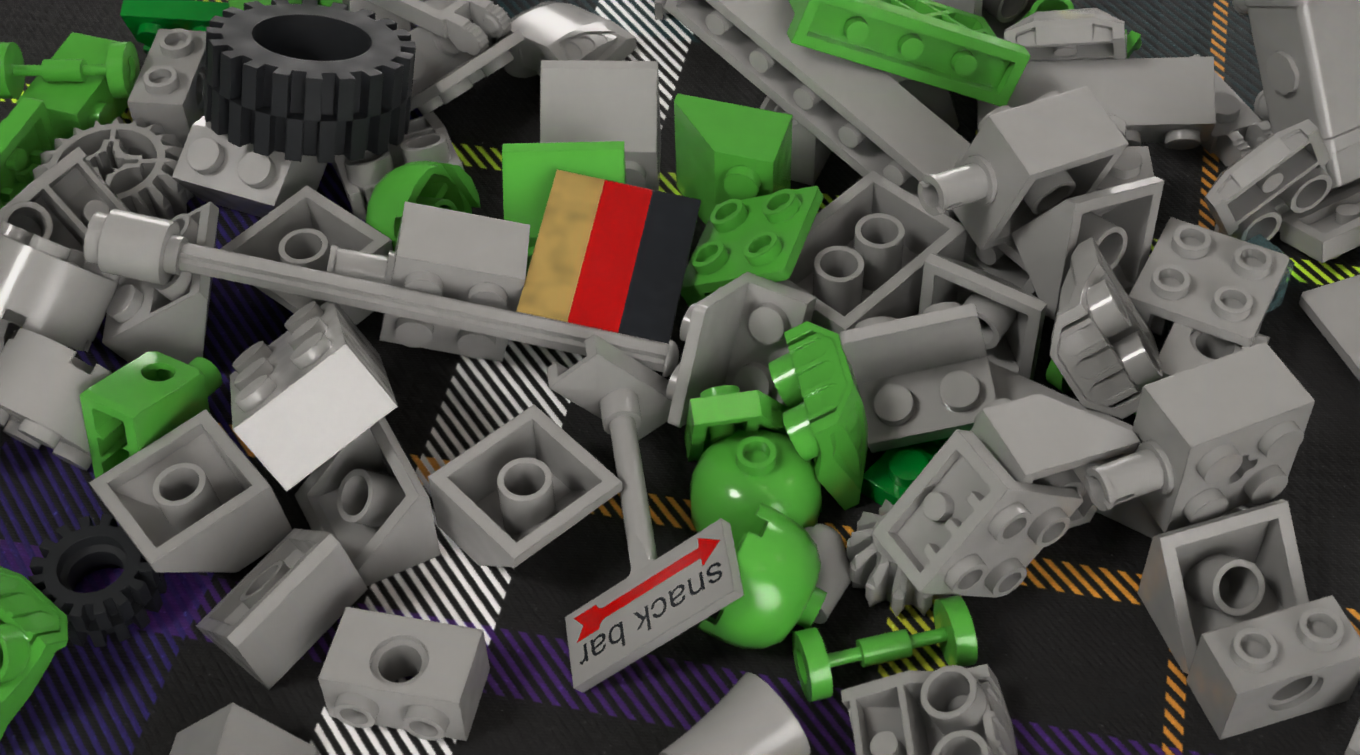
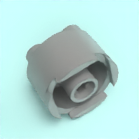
(52, 288)
(42, 395)

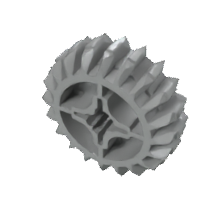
(132, 162)

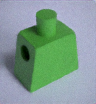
(144, 404)

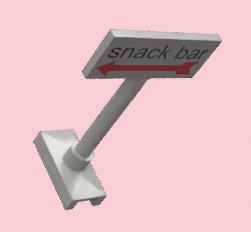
(660, 593)

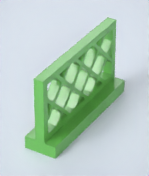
(915, 42)

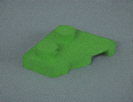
(725, 410)

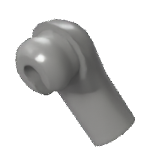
(834, 567)

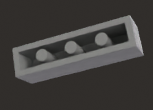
(1155, 96)

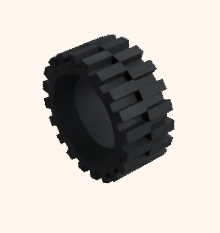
(308, 79)

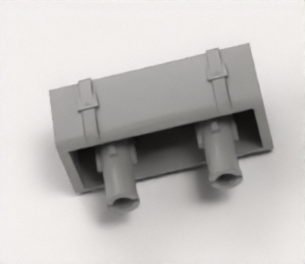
(1311, 72)

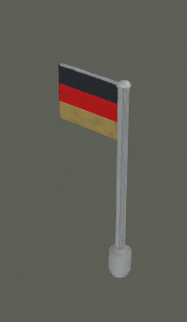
(601, 266)

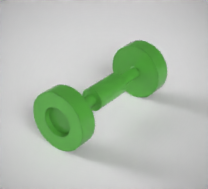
(120, 70)
(952, 631)

